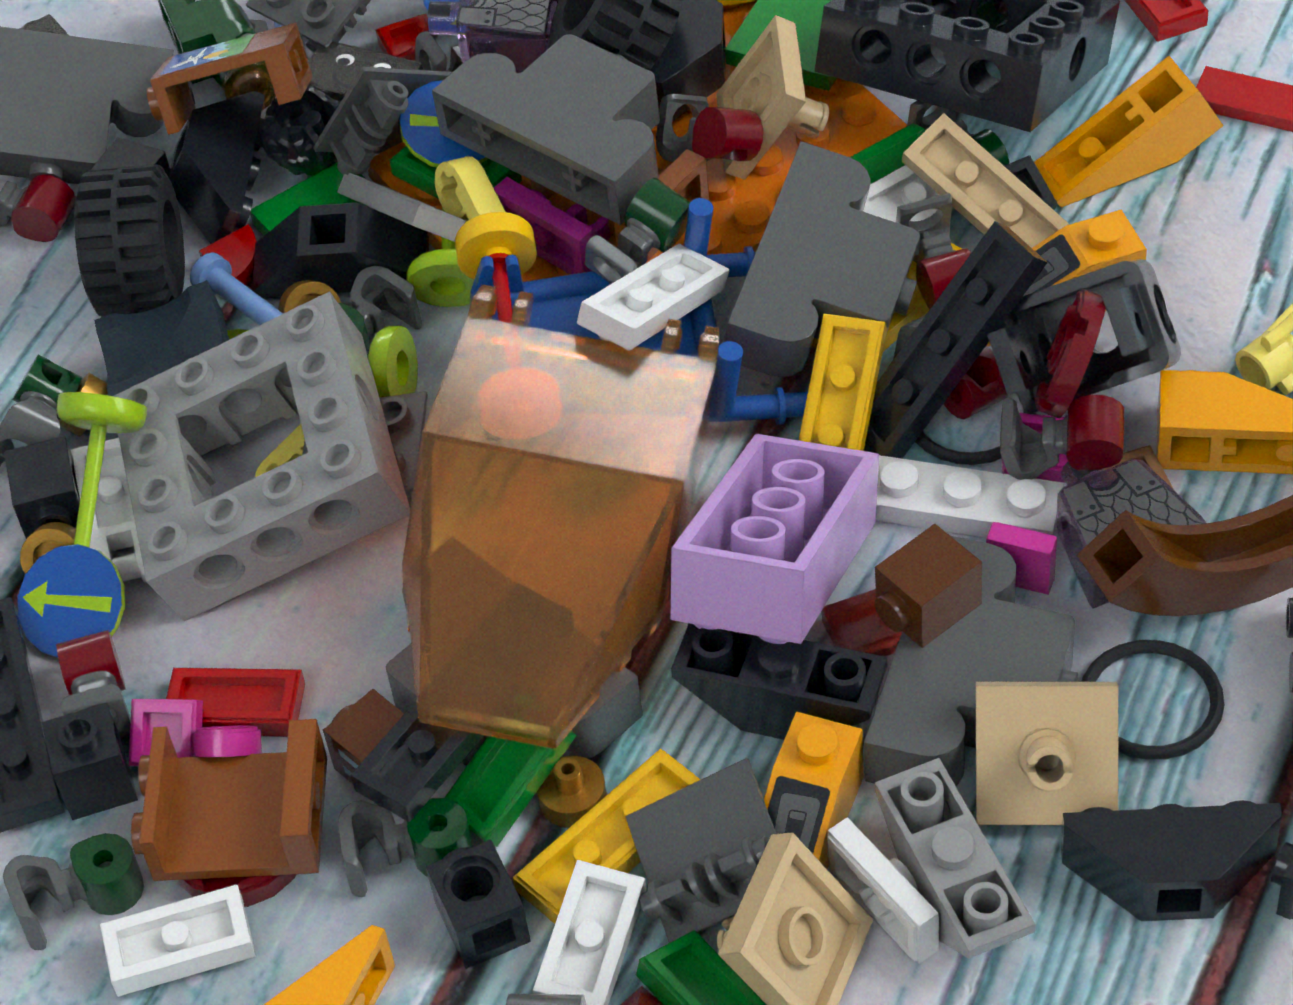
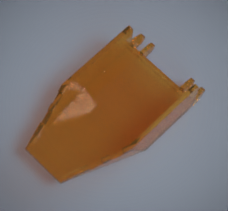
(546, 518)

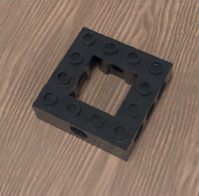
(1040, 50)

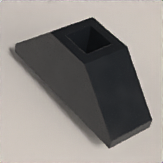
(694, 55)
(217, 164)
(333, 247)
(766, 683)
(1171, 857)

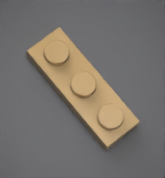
(979, 183)

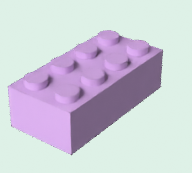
(774, 538)

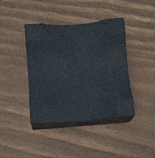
(161, 338)

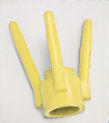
(1270, 356)

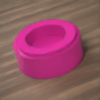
(227, 741)

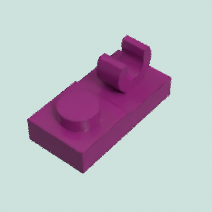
(558, 235)

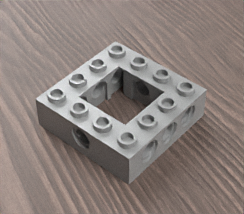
(346, 486)

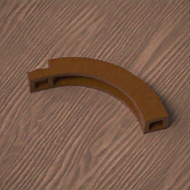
(1193, 567)

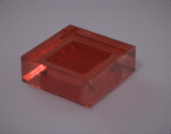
(857, 626)

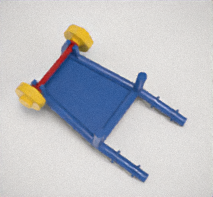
(502, 247)

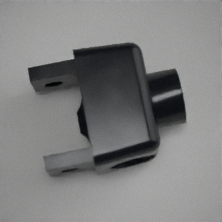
(1135, 312)

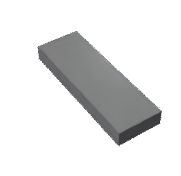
(400, 206)

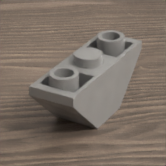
(951, 860)

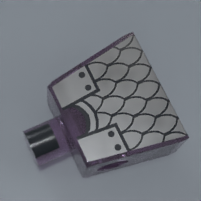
(495, 26)
(1100, 496)

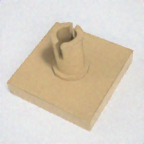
(773, 87)
(1045, 750)
(794, 929)

